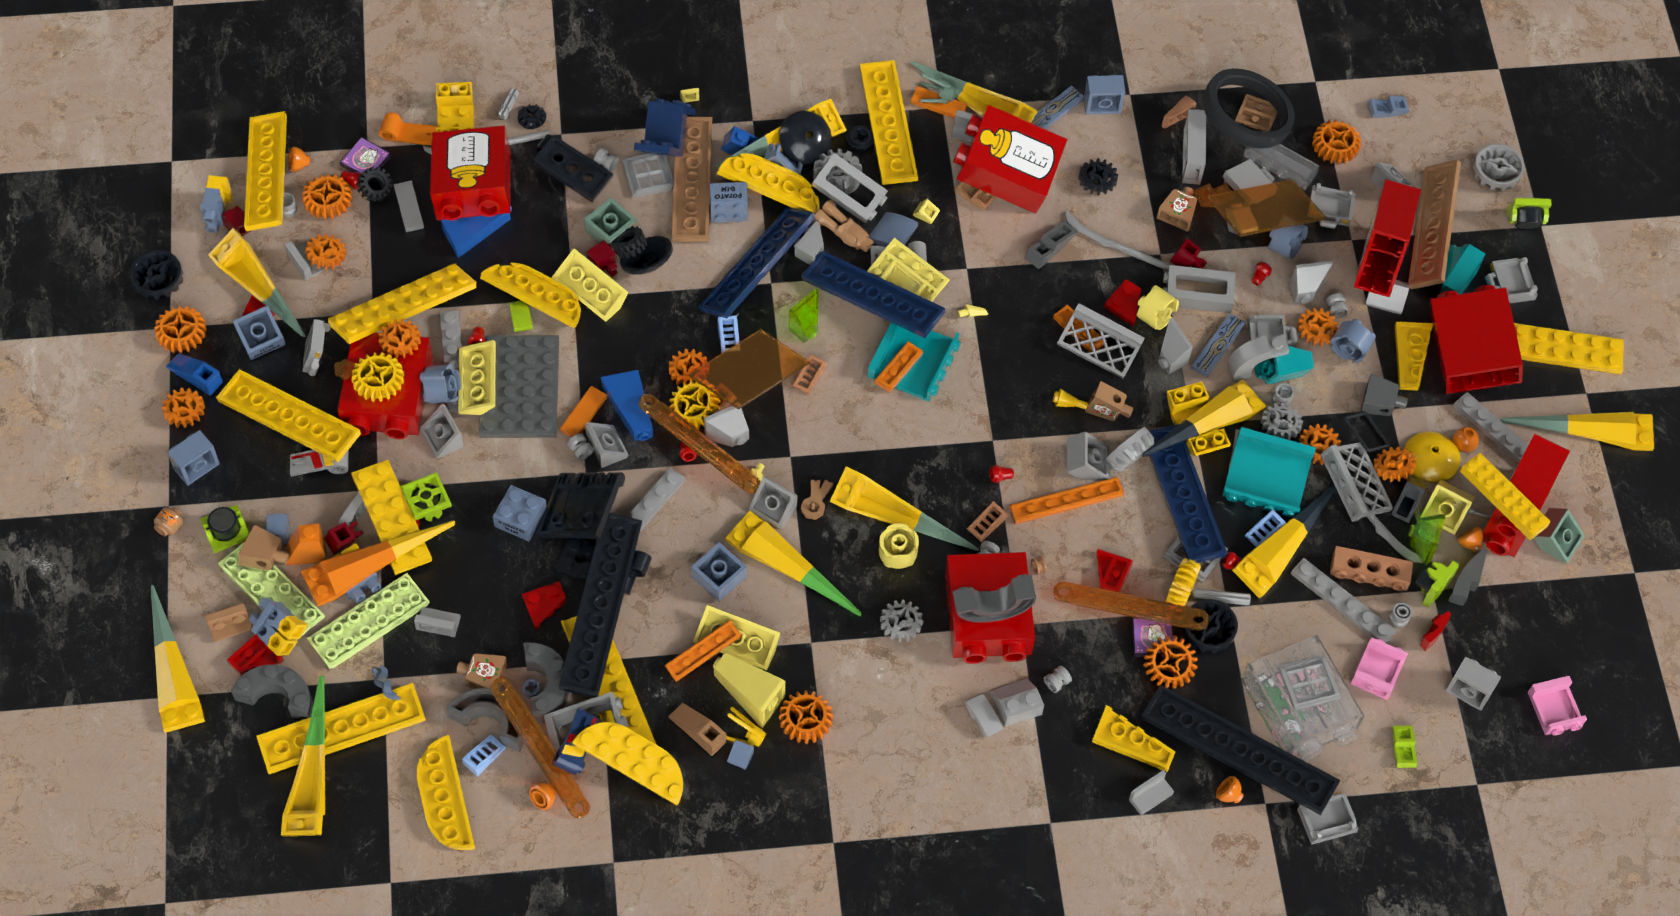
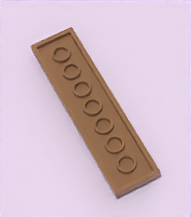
(692, 183)
(1434, 224)

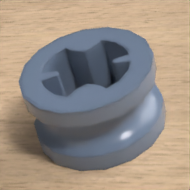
(531, 682)

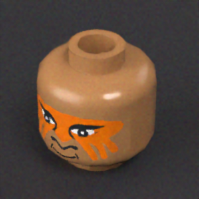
(168, 521)

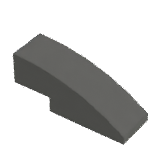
(1050, 244)
(1468, 579)

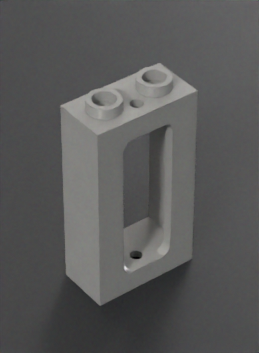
(1194, 146)
(842, 199)
(1201, 300)
(593, 706)

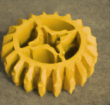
(370, 384)
(698, 393)
(1183, 582)

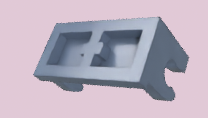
(774, 155)

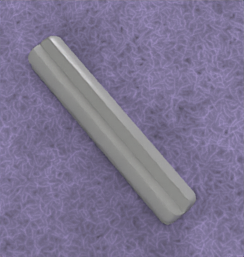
(1225, 597)

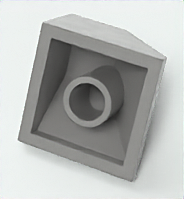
(1309, 280)
(1175, 348)
(727, 427)

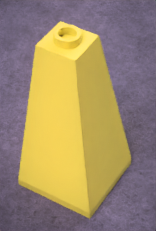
(750, 686)

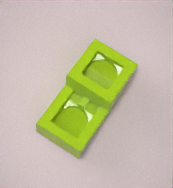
(520, 316)
(1404, 747)

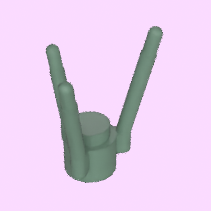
(946, 91)

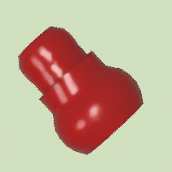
(351, 178)
(1262, 271)
(476, 336)
(687, 453)
(999, 473)
(1230, 560)

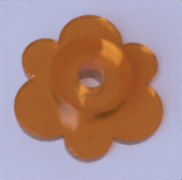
(344, 369)

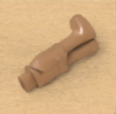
(849, 231)

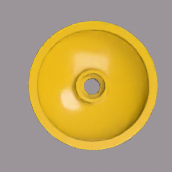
(1434, 465)

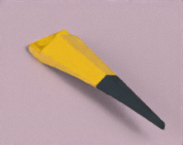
(1228, 407)
(1268, 560)

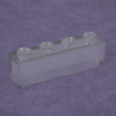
(1284, 163)

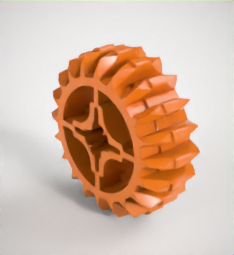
(1336, 147)
(331, 195)
(170, 325)
(1174, 669)
(817, 727)

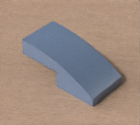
(1388, 108)

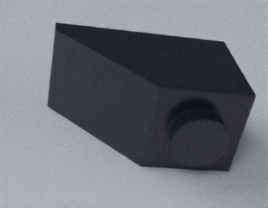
(1409, 499)

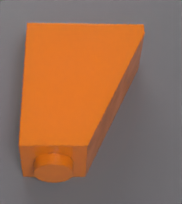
(306, 545)

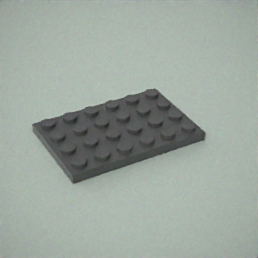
(524, 388)

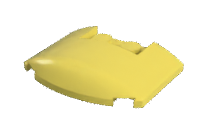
(908, 271)

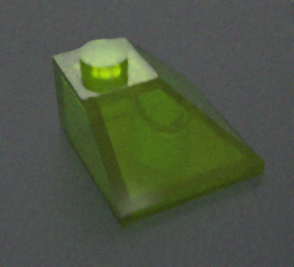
(804, 317)
(1426, 536)

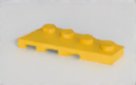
(1411, 352)
(1123, 737)

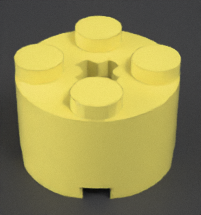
(1157, 308)
(898, 546)

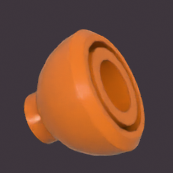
(297, 159)
(1466, 439)
(1471, 539)
(1229, 790)
(542, 795)

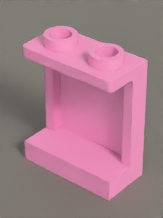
(1379, 668)
(1556, 706)

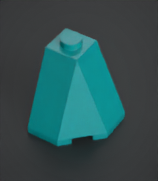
(1461, 267)
(1285, 367)

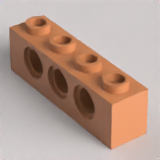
(1380, 564)

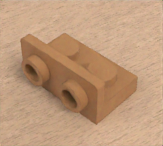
(228, 622)

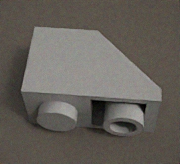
(810, 244)

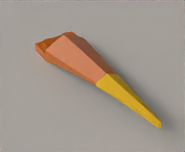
(340, 574)

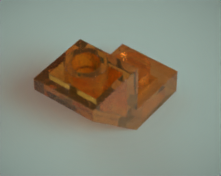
(1203, 193)

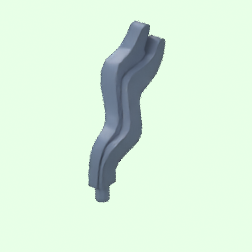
(381, 681)

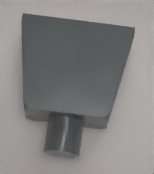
(1381, 397)

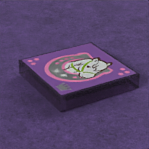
(365, 155)
(1146, 632)

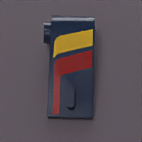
(569, 756)

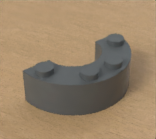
(996, 604)
(550, 665)
(275, 679)
(482, 703)

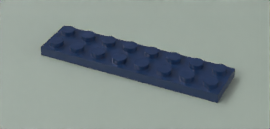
(756, 262)
(873, 294)
(1186, 500)

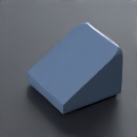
(740, 754)

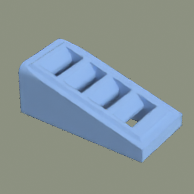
(723, 321)
(1272, 515)
(479, 749)

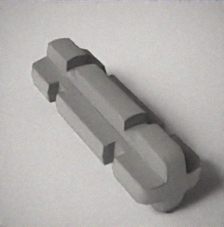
(508, 103)

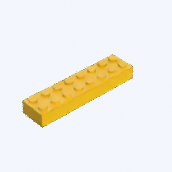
(1505, 496)

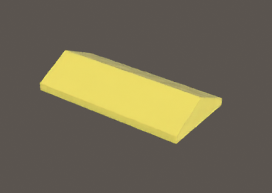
(591, 285)
(477, 378)
(754, 647)

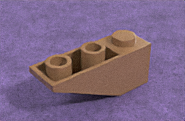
(699, 728)

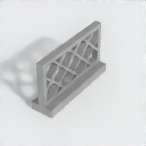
(1105, 326)
(1347, 484)

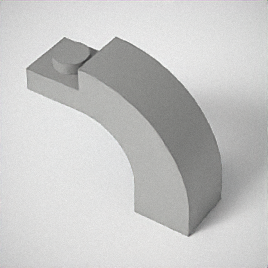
(1253, 352)

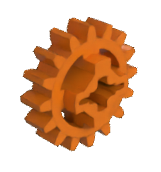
(325, 251)
(1318, 325)
(409, 338)
(682, 363)
(183, 407)
(1319, 438)
(1395, 464)

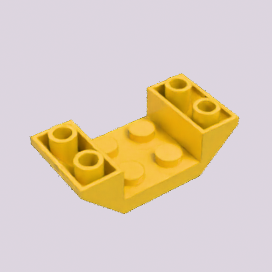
(454, 106)
(1185, 402)

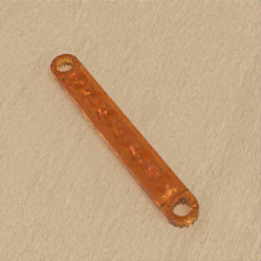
(699, 443)
(1131, 605)
(539, 746)

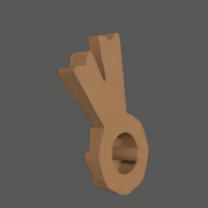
(813, 506)

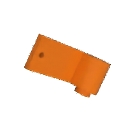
(397, 131)

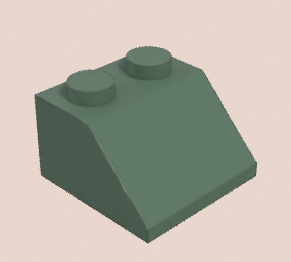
(608, 221)
(1561, 535)

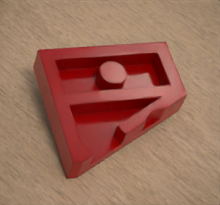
(1112, 570)

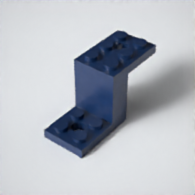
(665, 128)

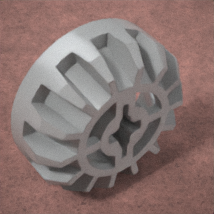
(1499, 163)
(837, 176)
(1130, 450)

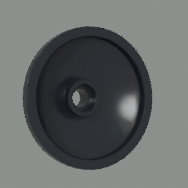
(795, 141)
(652, 258)

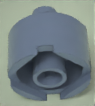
(1288, 240)
(1352, 341)
(440, 384)

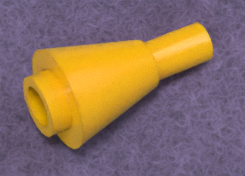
(1064, 399)

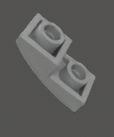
(983, 713)

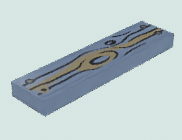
(1057, 108)
(1218, 345)

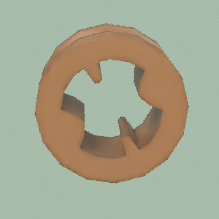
(1039, 565)

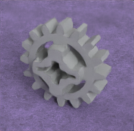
(1282, 421)
(896, 614)

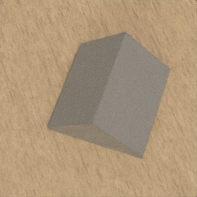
(1388, 171)
(1393, 304)
(442, 432)
(606, 443)
(773, 502)

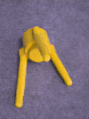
(754, 735)

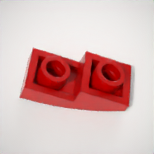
(1436, 629)

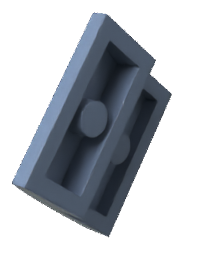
(892, 227)

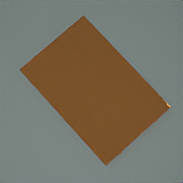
(1266, 207)
(749, 369)

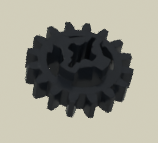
(1098, 176)

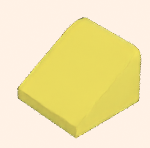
(689, 95)
(926, 211)

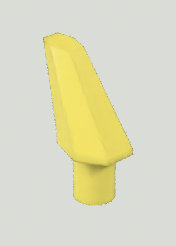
(972, 311)
(757, 472)

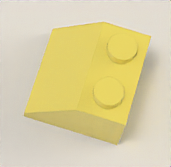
(1451, 502)

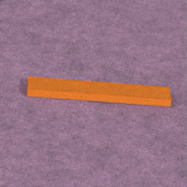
(1066, 500)

